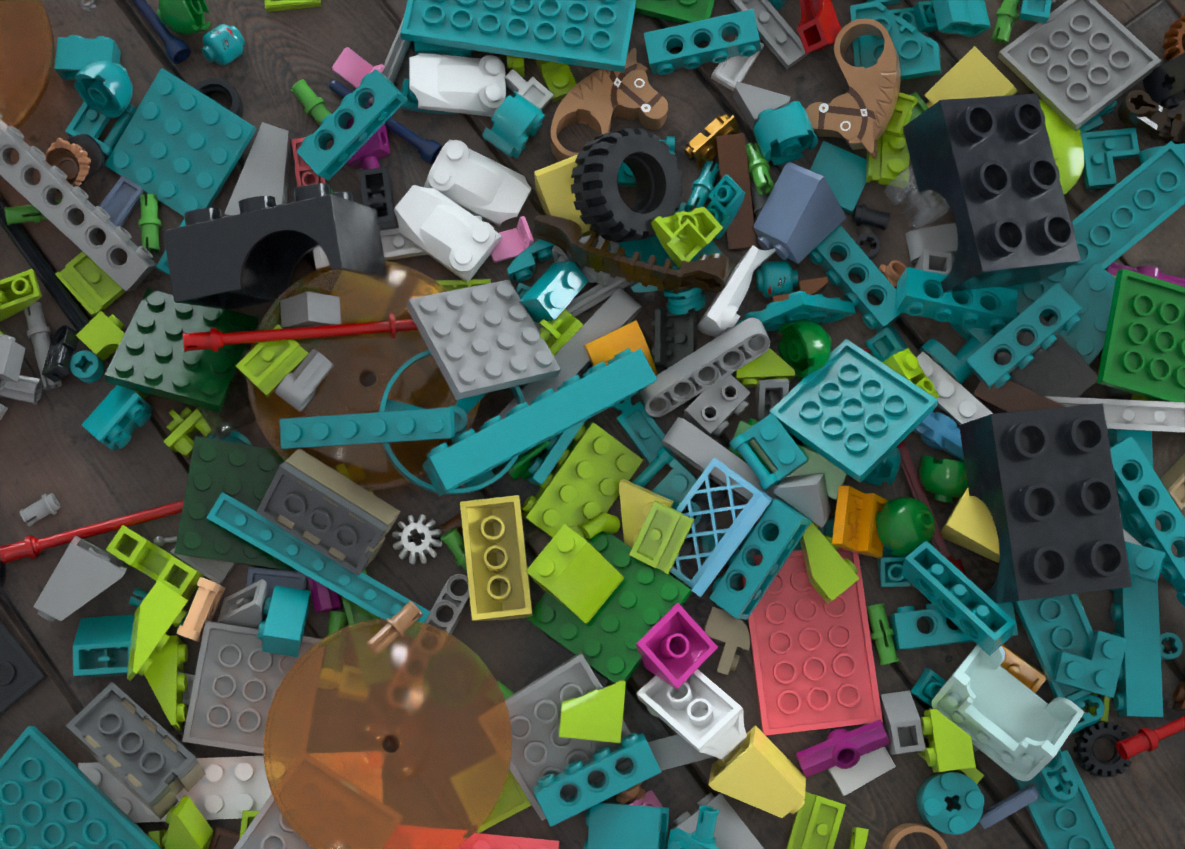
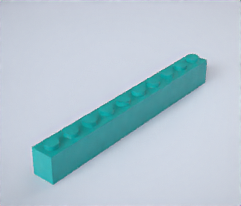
(1137, 619)

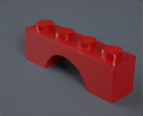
(817, 25)

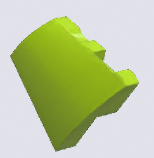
(686, 233)
(594, 715)

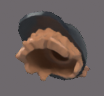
(76, 157)

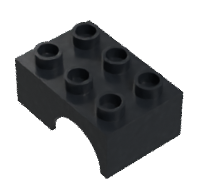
(1001, 185)
(254, 254)
(1050, 500)

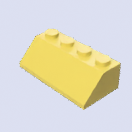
(496, 559)

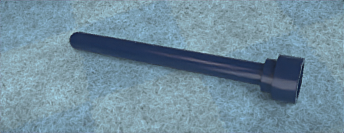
(176, 49)
(427, 148)

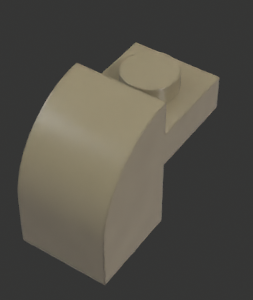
(730, 633)

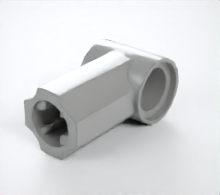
(300, 386)
(26, 389)

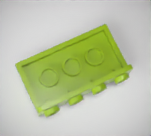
(581, 482)

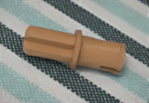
(395, 627)

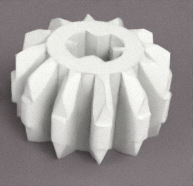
(410, 547)

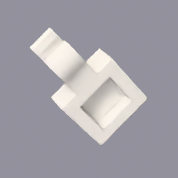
(531, 90)

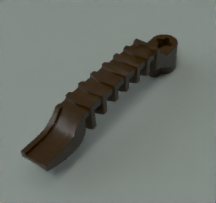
(1151, 117)
(707, 273)

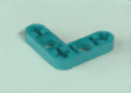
(1067, 776)

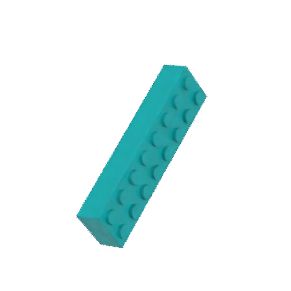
(534, 424)

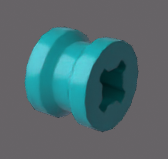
(91, 371)

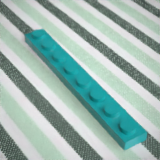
(289, 549)

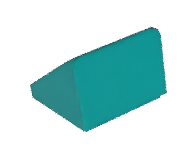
(886, 343)

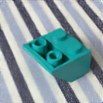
(118, 417)
(102, 646)

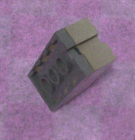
(328, 511)
(136, 749)

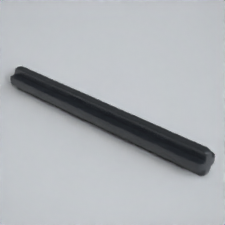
(44, 271)

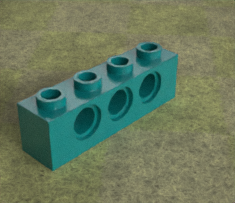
(688, 35)
(366, 123)
(858, 263)
(1053, 301)
(984, 308)
(775, 553)
(958, 598)
(908, 636)
(559, 807)

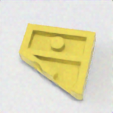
(635, 506)

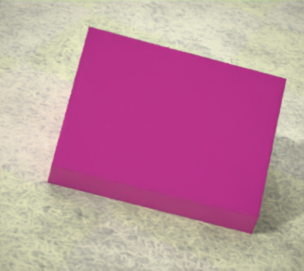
(675, 647)

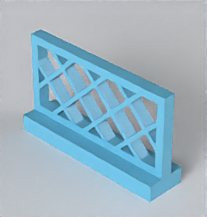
(733, 536)

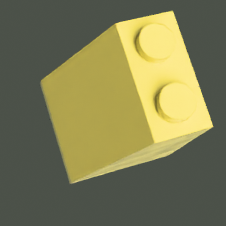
(971, 78)
(554, 192)
(972, 527)
(760, 776)

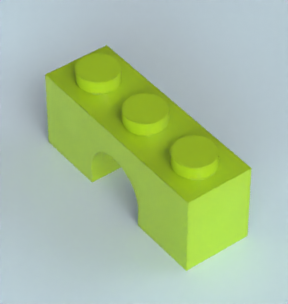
(104, 337)
(154, 562)

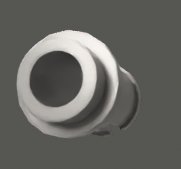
(47, 505)

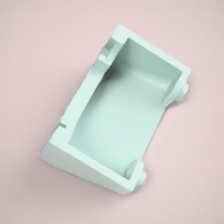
(1005, 715)

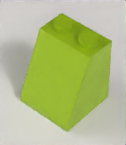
(575, 574)

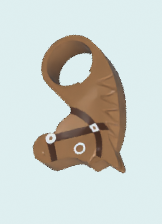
(872, 95)
(607, 96)

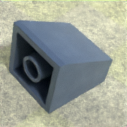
(797, 214)

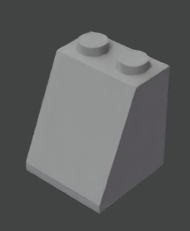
(78, 579)
(729, 828)

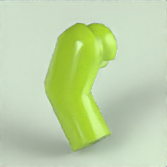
(603, 523)

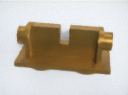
(704, 147)

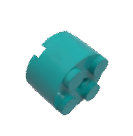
(513, 124)
(784, 133)
(967, 803)

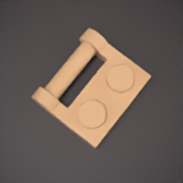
(201, 609)

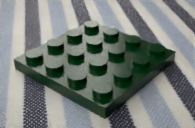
(154, 356)
(242, 474)

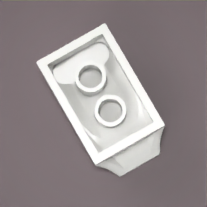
(458, 83)
(478, 183)
(445, 231)
(722, 312)
(697, 713)

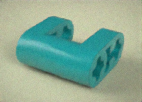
(955, 364)

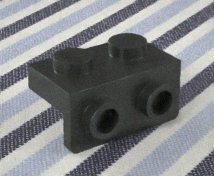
(673, 337)

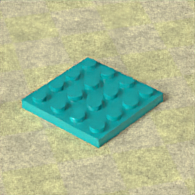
(180, 145)
(853, 410)

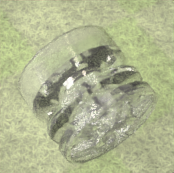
(925, 206)

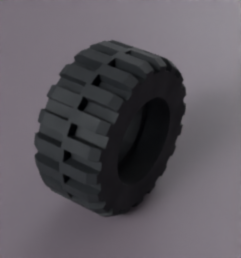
(597, 184)

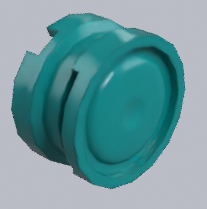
(685, 300)

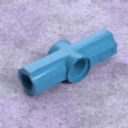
(941, 434)

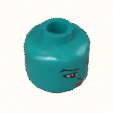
(223, 44)
(776, 278)

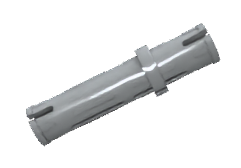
(40, 338)

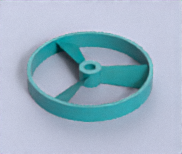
(461, 409)

